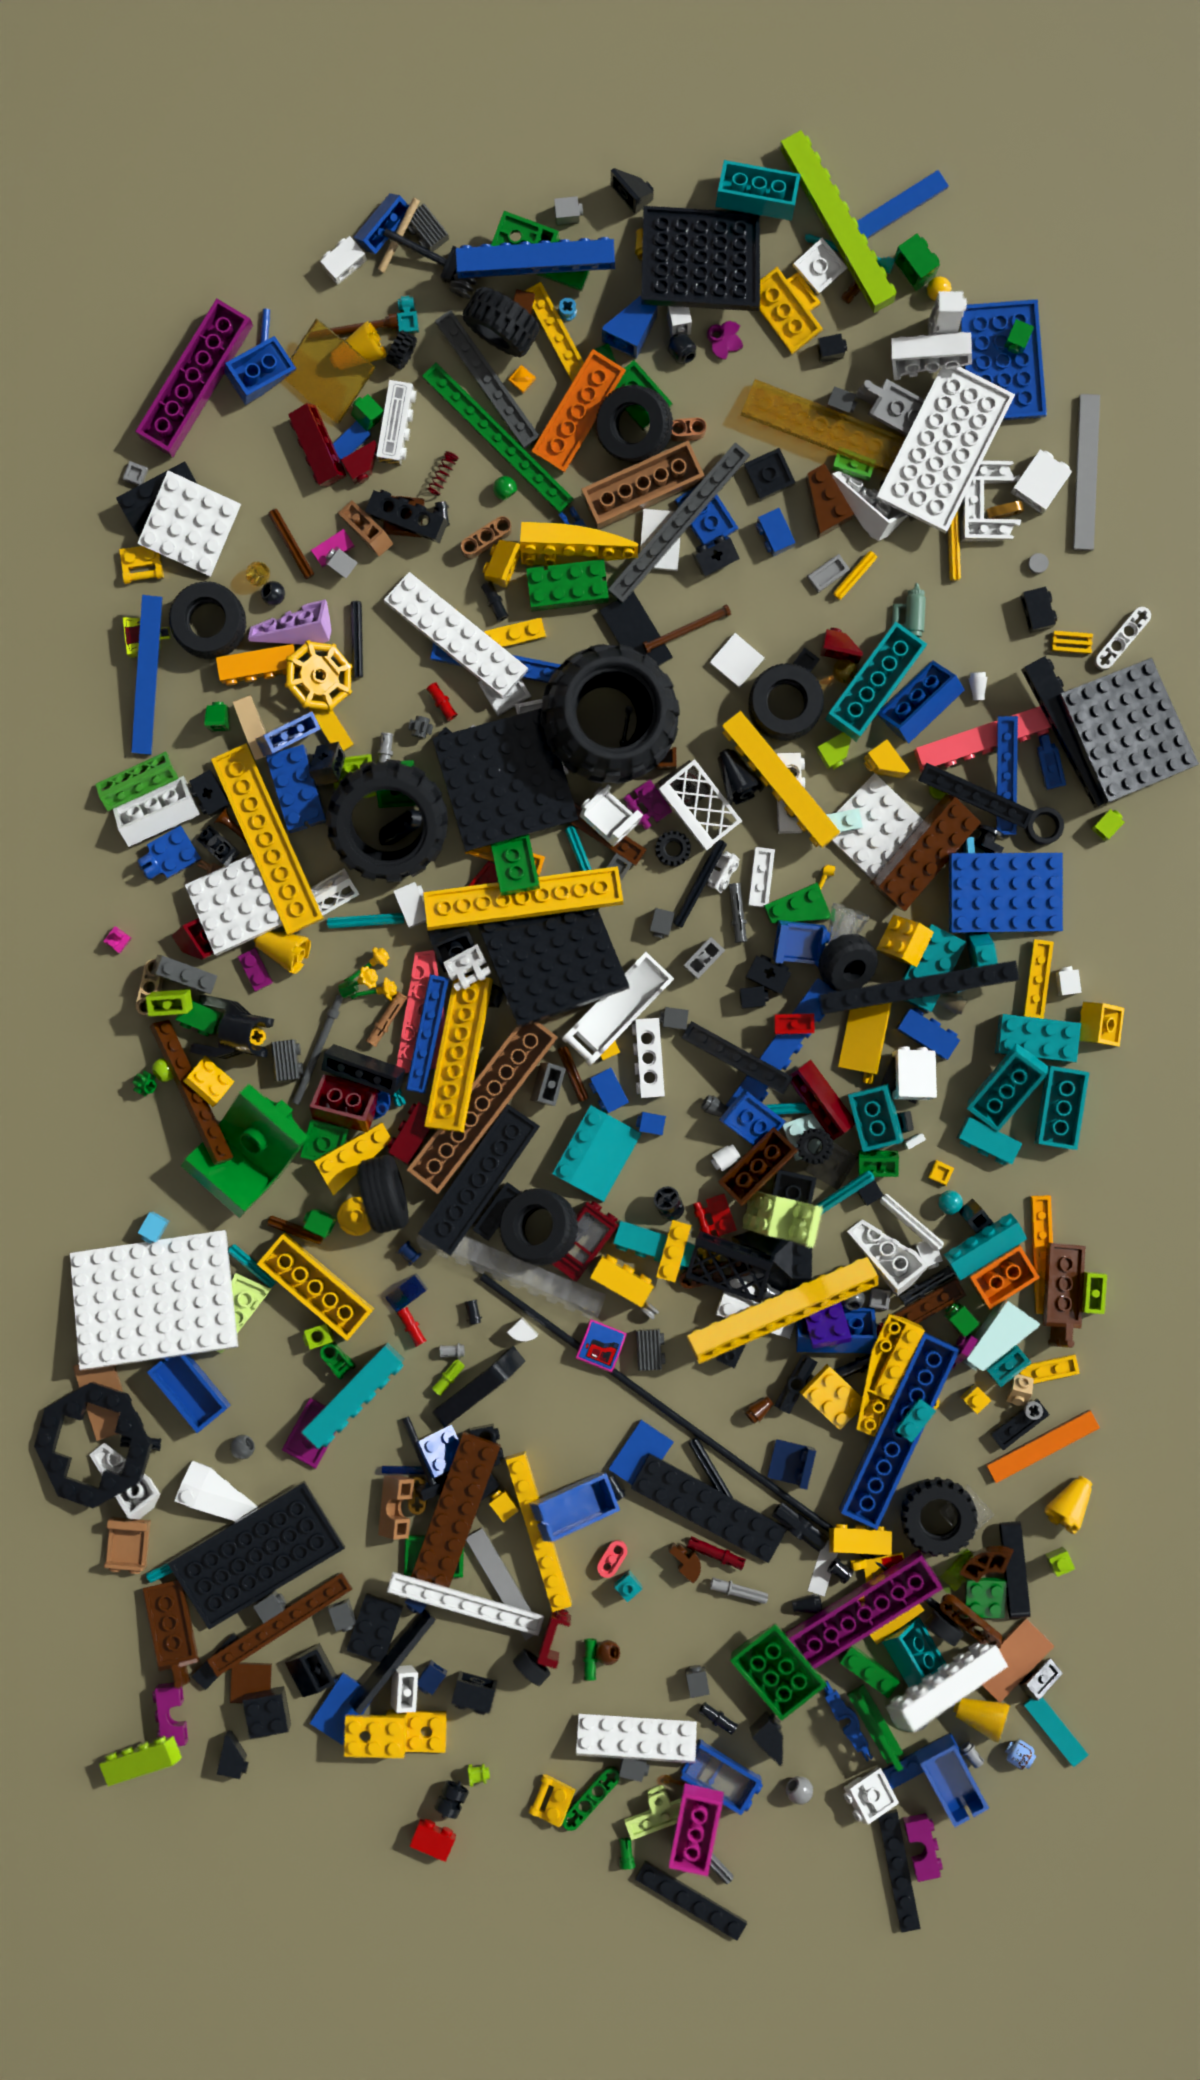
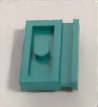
(1008, 1366)

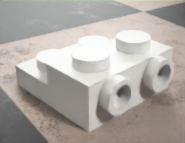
(870, 1796)

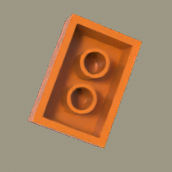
(1003, 1277)

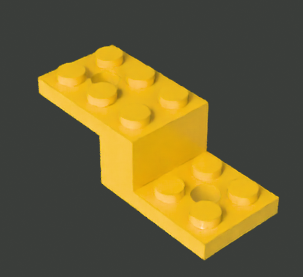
(395, 1734)

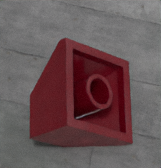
(840, 646)
(193, 940)

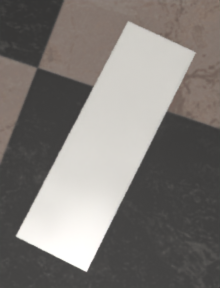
(820, 1576)

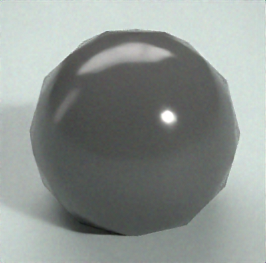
(854, 1302)
(242, 1447)

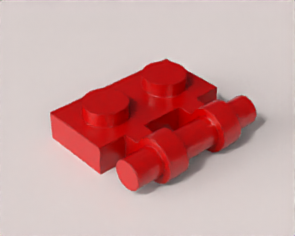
(720, 1214)

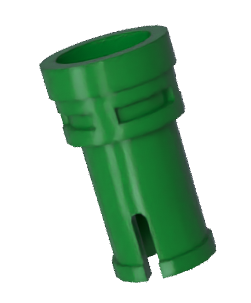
(626, 1859)

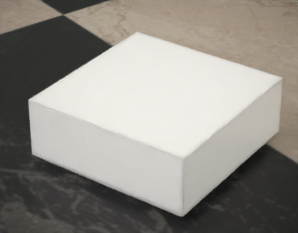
(913, 1141)

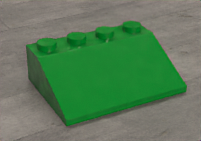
(777, 1671)

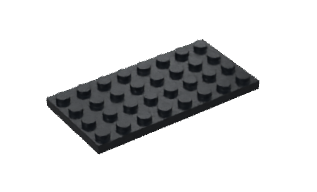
(256, 1555)

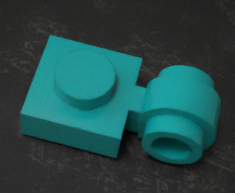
(408, 319)

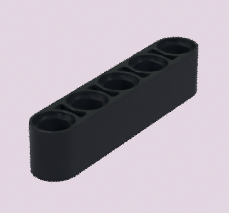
(1015, 1572)

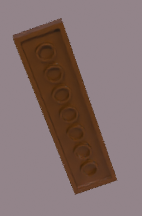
(456, 1510)

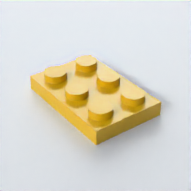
(832, 1396)

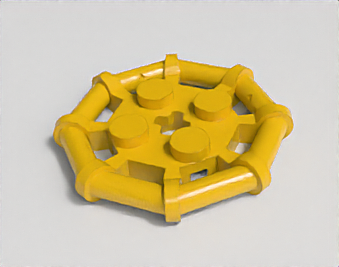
(316, 686)

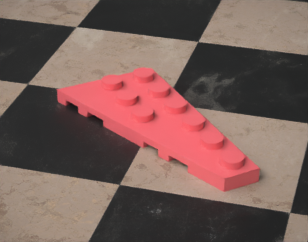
(423, 965)

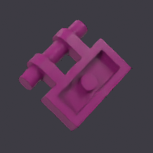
(653, 802)

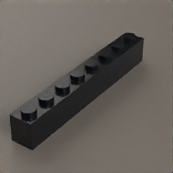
(1045, 689)

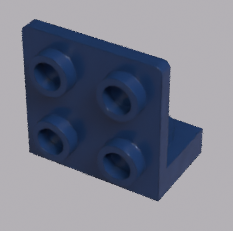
(792, 1463)

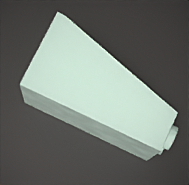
(999, 1334)

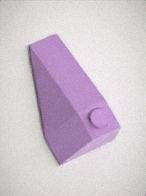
(295, 628)

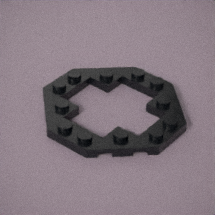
(58, 1464)

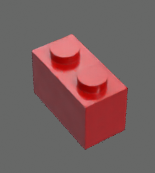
(433, 1839)

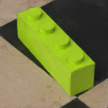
(140, 1760)

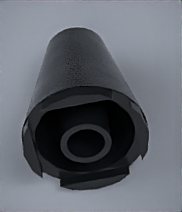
(737, 777)

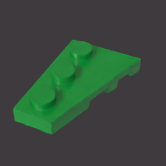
(799, 906)

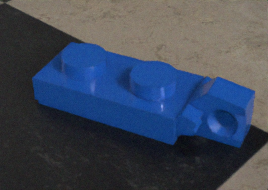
(1050, 763)

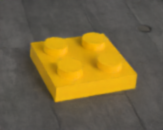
(209, 1081)

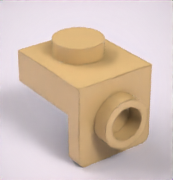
(1021, 1390)

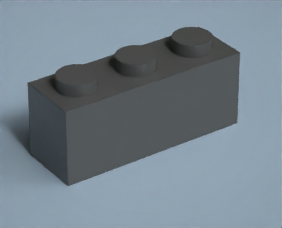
(184, 974)

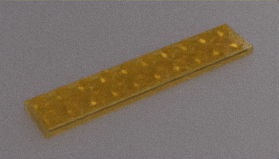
(822, 426)

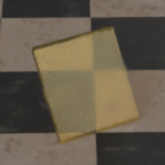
(328, 371)

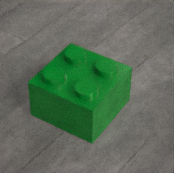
(916, 261)

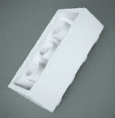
(156, 811)

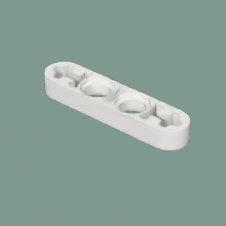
(1122, 638)

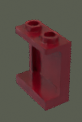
(546, 1656)

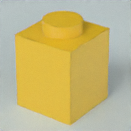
(975, 1398)
(503, 1504)

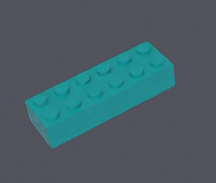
(876, 681)
(353, 1395)

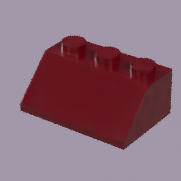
(344, 1103)

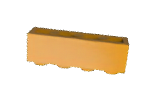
(254, 664)

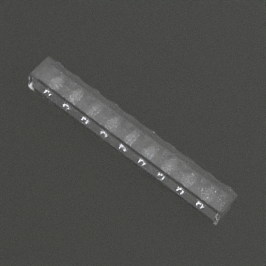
(519, 1273)

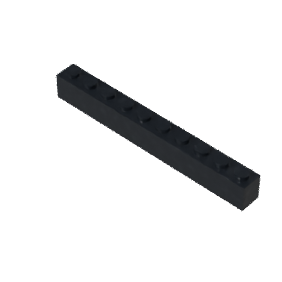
(918, 987)

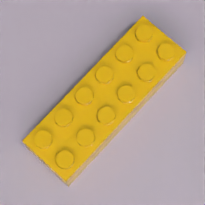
(315, 1286)

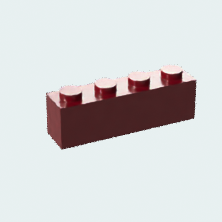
(317, 445)
(822, 1100)

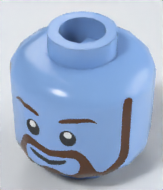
(1020, 1754)

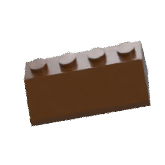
(757, 1166)

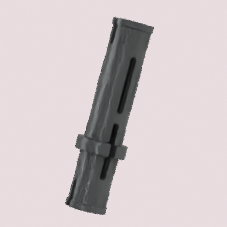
(737, 913)

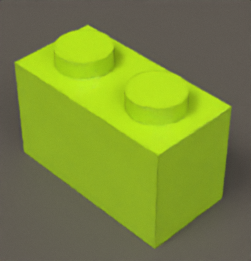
(169, 1002)
(1094, 1292)

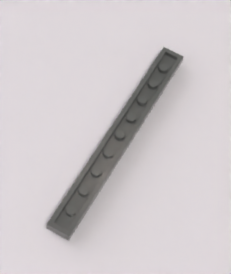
(679, 522)

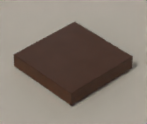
(248, 1679)

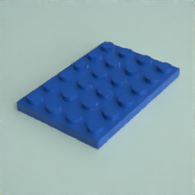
(992, 361)
(1005, 892)

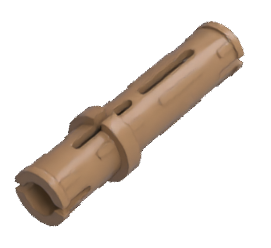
(386, 1019)

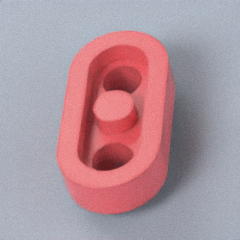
(613, 1558)

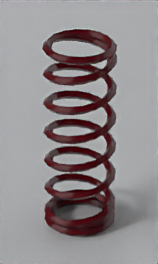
(448, 455)

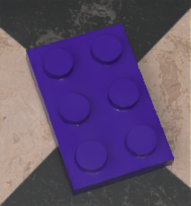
(828, 1327)

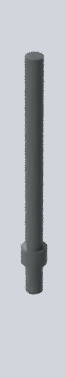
(333, 1014)

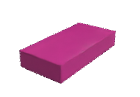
(340, 540)

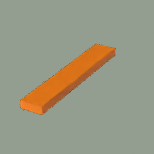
(1042, 1446)

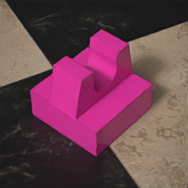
(117, 939)

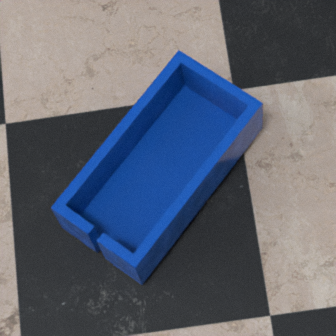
(296, 788)
(189, 1390)
(574, 1507)
(951, 1780)

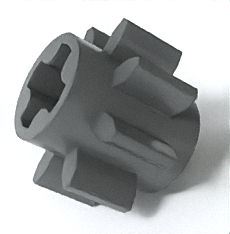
(420, 727)

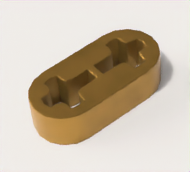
(1005, 510)
(411, 1501)

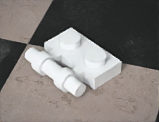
(465, 962)

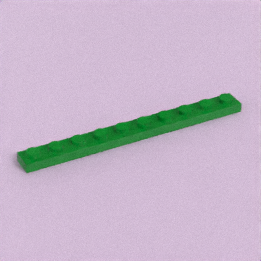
(497, 437)

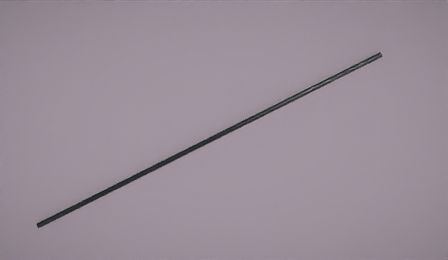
(683, 1422)

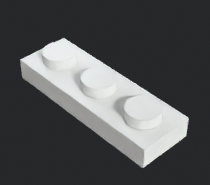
(761, 877)

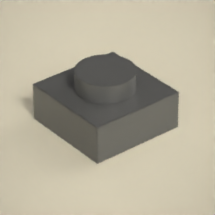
(623, 865)

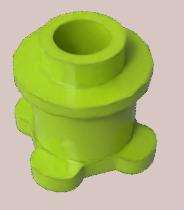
(478, 1774)

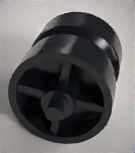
(669, 1203)
(452, 1797)

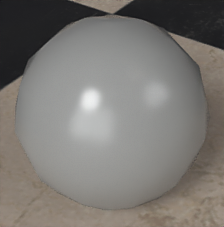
(799, 1790)

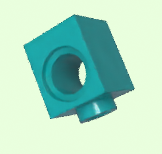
(628, 1586)

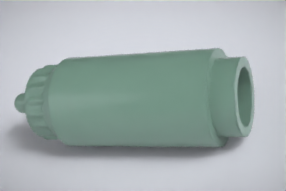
(915, 611)

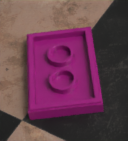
(298, 1444)

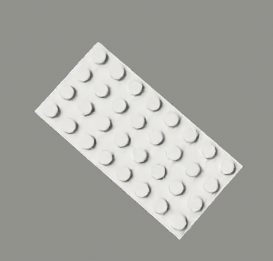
(945, 447)

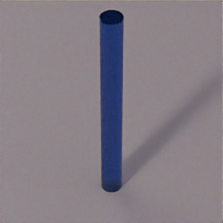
(404, 1470)

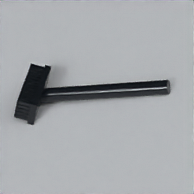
(449, 264)
(434, 1486)

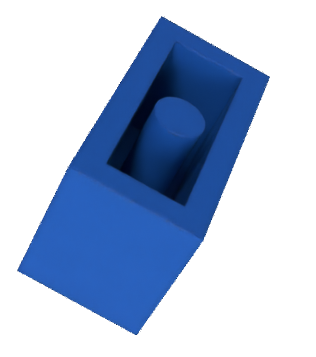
(775, 531)
(609, 1090)

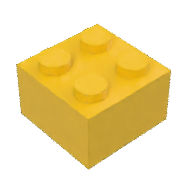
(905, 940)

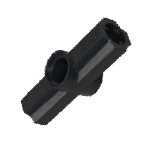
(790, 1395)
(800, 1527)

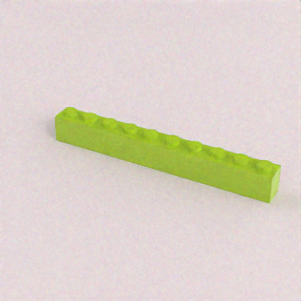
(837, 221)

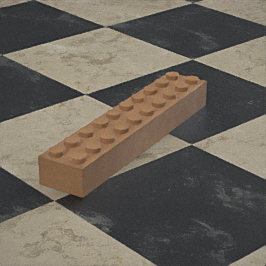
(488, 1099)

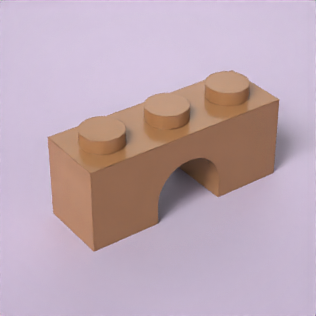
(392, 1521)

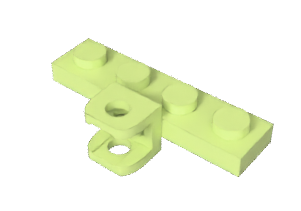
(662, 1814)

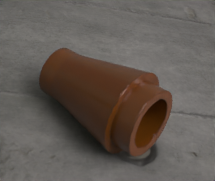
(759, 1409)

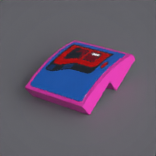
(601, 1346)

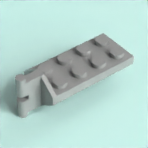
(891, 404)

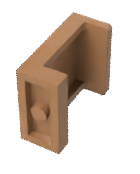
(127, 1544)

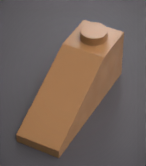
(366, 528)

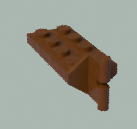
(1063, 1292)
(171, 1629)

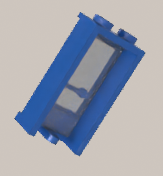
(723, 1774)

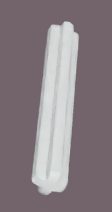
(911, 1222)

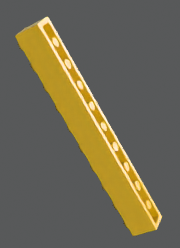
(783, 1310)

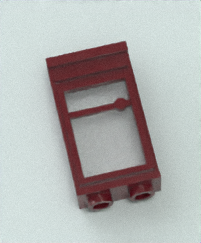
(592, 1234)

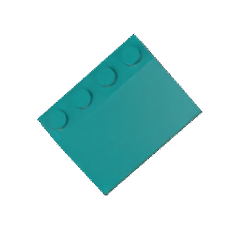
(597, 1153)

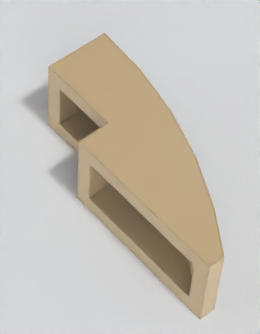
(250, 722)

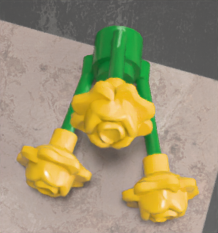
(369, 977)

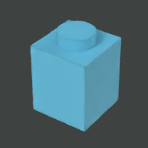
(153, 1227)

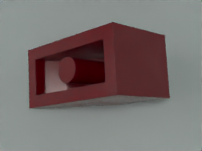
(361, 462)

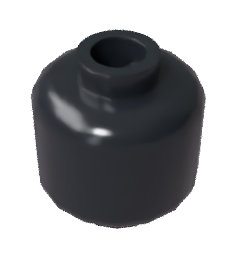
(682, 348)

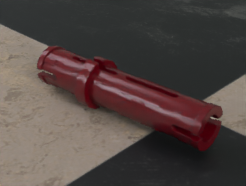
(714, 1552)

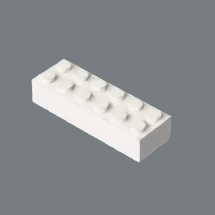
(946, 1686)

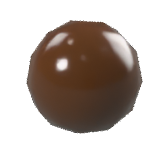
(608, 1652)

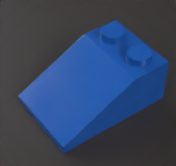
(258, 369)

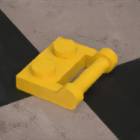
(140, 557)
(557, 1804)

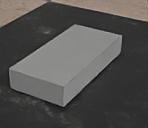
(828, 573)

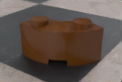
(986, 1561)

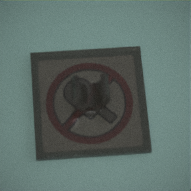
(677, 784)

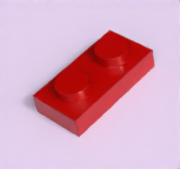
(794, 1024)

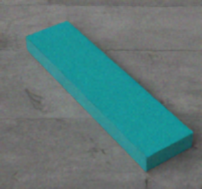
(1056, 1730)

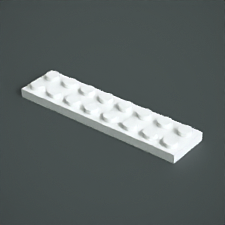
(456, 635)

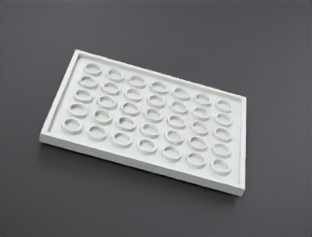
(153, 1300)

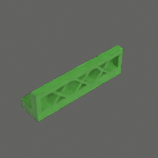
(136, 784)

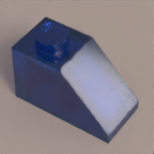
(406, 1293)

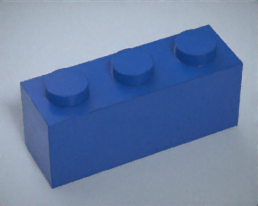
(388, 216)
(288, 733)
(928, 1033)

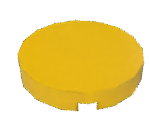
(352, 1217)

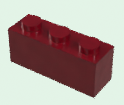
(411, 1134)

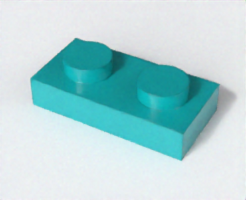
(915, 1420)

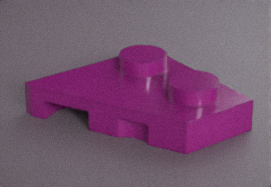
(965, 1345)

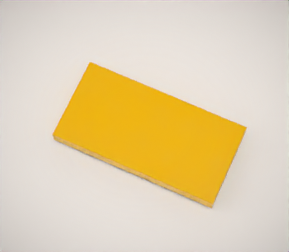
(786, 311)
(864, 1038)

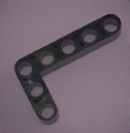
(479, 1387)

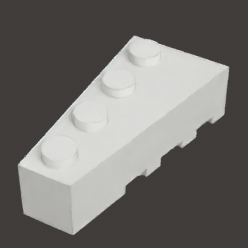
(946, 313)
(930, 353)

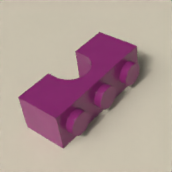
(167, 1697)
(926, 1864)

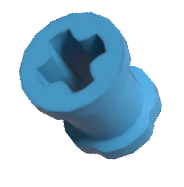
(568, 303)

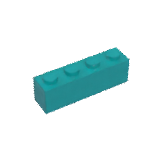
(647, 1242)
(985, 1246)

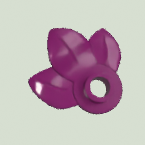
(727, 341)

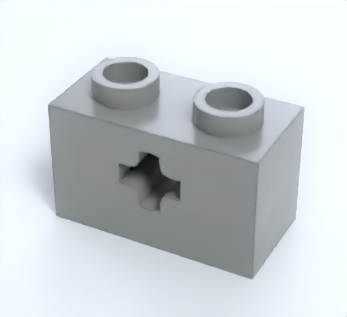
(703, 958)

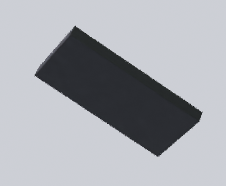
(633, 627)

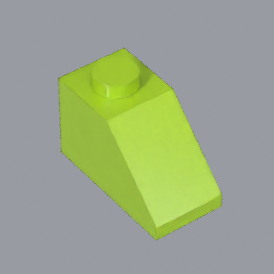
(834, 751)

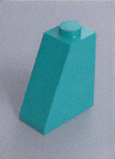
(980, 949)

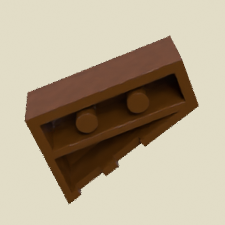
(827, 501)

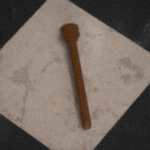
(390, 322)

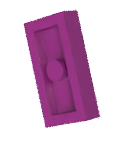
(255, 970)

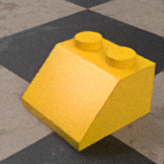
(503, 562)
(886, 761)
(1101, 1023)

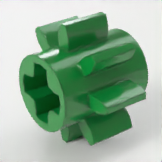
(144, 1083)

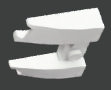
(974, 525)

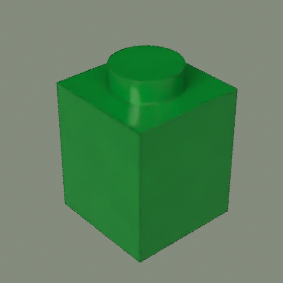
(1018, 337)
(366, 412)

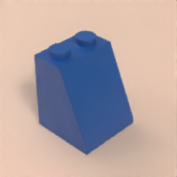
(630, 327)

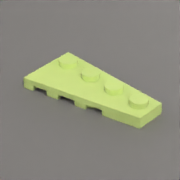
(247, 1297)

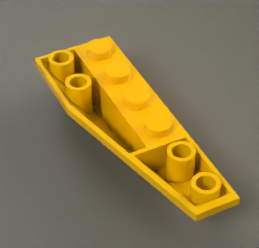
(567, 543)
(886, 1369)

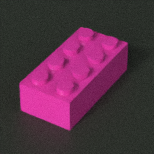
(696, 1829)

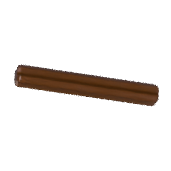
(291, 544)

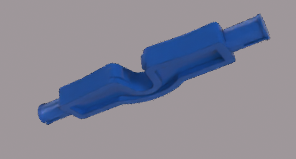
(852, 1729)

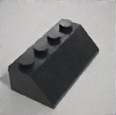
(140, 500)

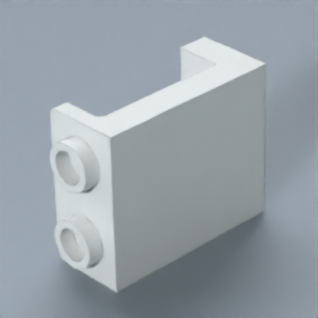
(1041, 481)
(609, 816)
(915, 1074)

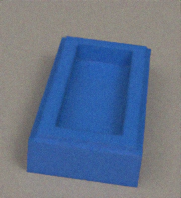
(350, 440)

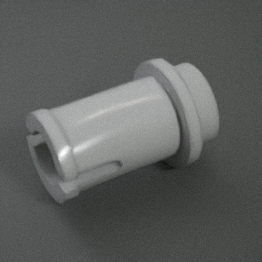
(452, 1351)
(972, 1755)

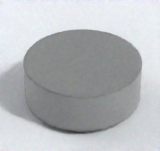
(1038, 563)

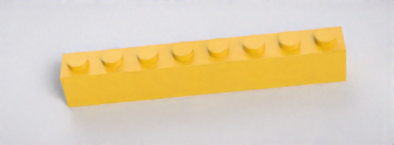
(781, 780)
(544, 1551)

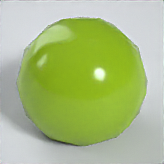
(161, 1070)

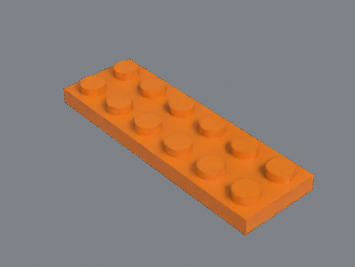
(578, 410)

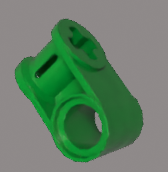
(337, 1361)

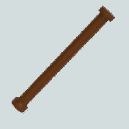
(725, 611)

